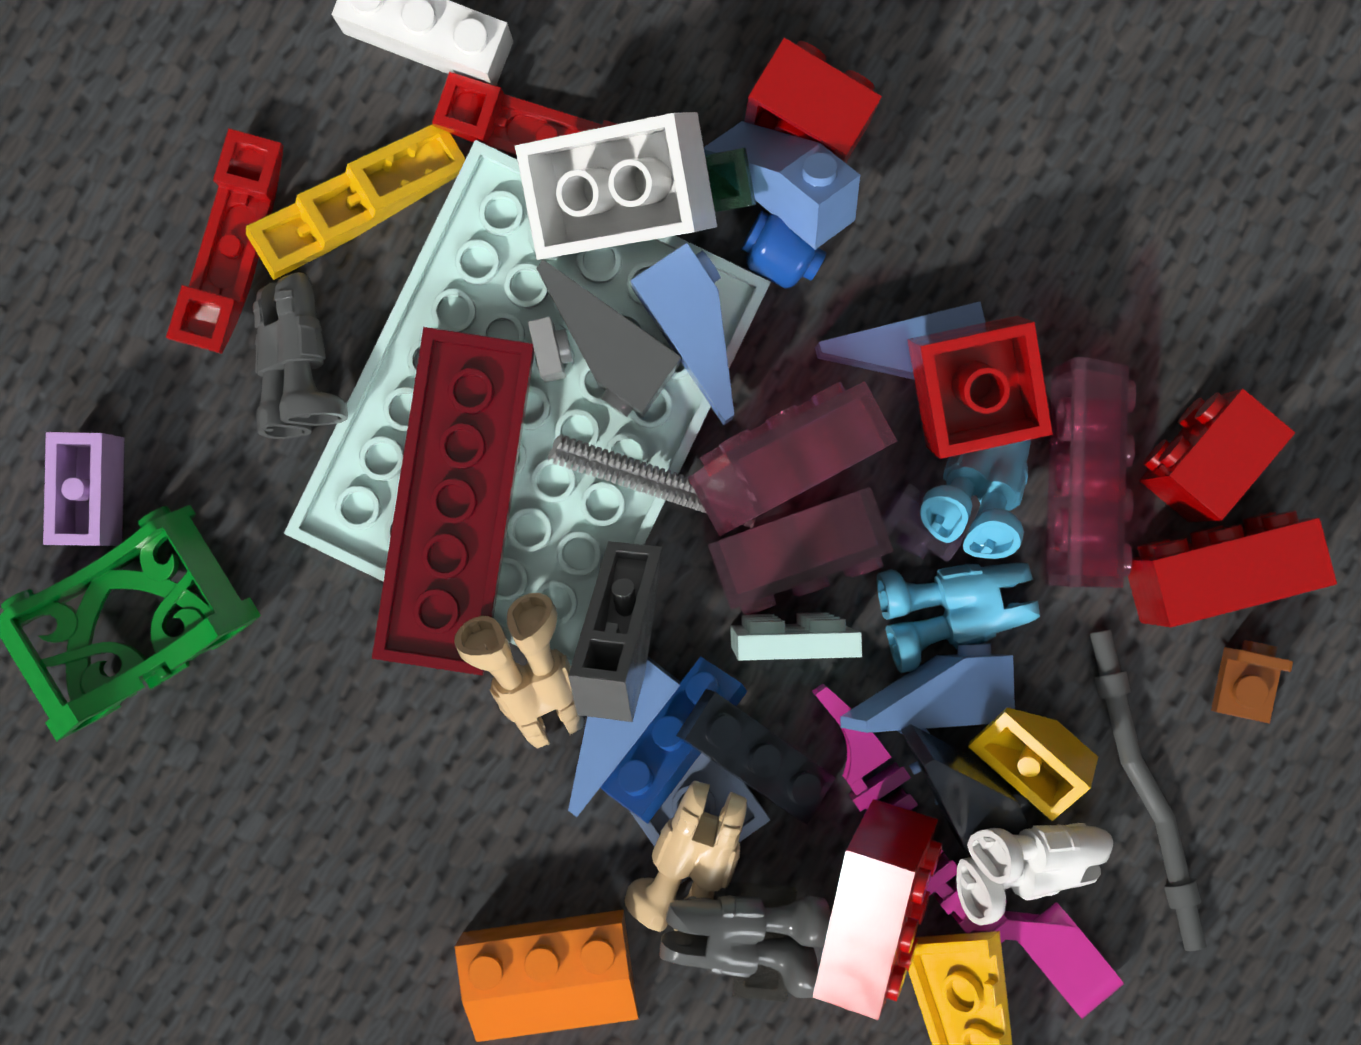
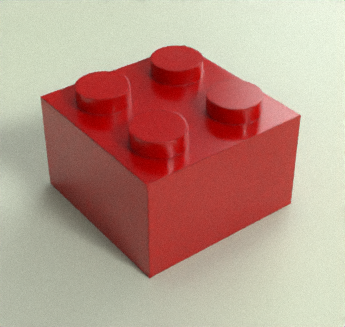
(812, 99)
(980, 386)
(1215, 455)

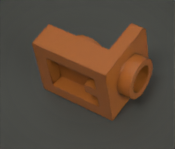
(1249, 681)

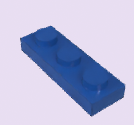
(659, 756)

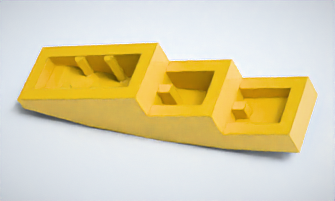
(356, 200)

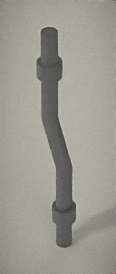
(1181, 890)

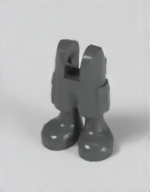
(286, 350)
(730, 937)

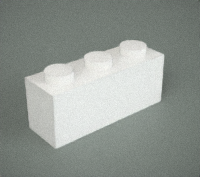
(431, 33)

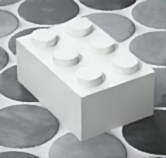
(616, 185)

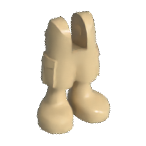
(528, 689)
(693, 847)

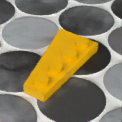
(962, 989)

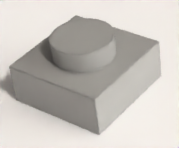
(550, 348)

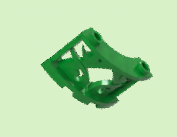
(88, 686)

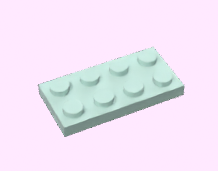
(812, 637)

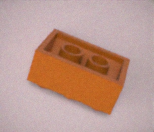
(546, 976)

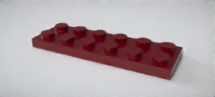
(453, 495)

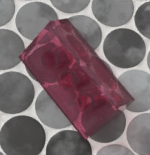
(1089, 474)

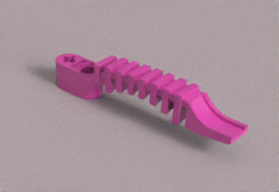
(1047, 937)

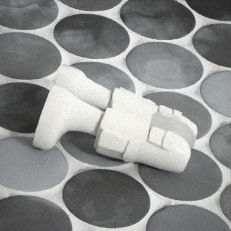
(1032, 863)

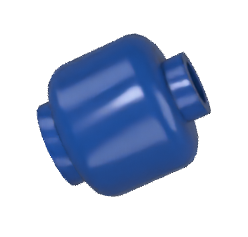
(779, 252)

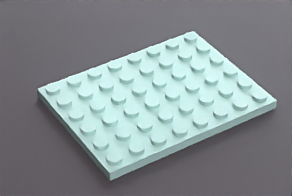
(484, 281)

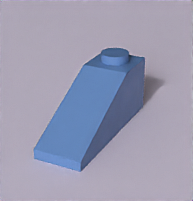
(796, 180)
(687, 311)
(887, 348)
(941, 693)
(609, 740)

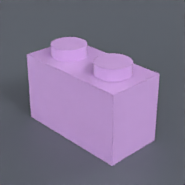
(83, 489)

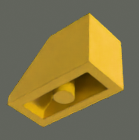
(1037, 759)

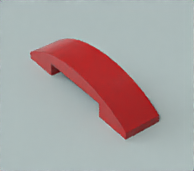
(499, 120)
(227, 260)

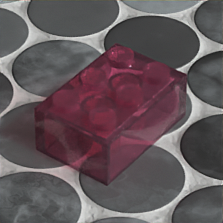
(789, 454)
(801, 551)

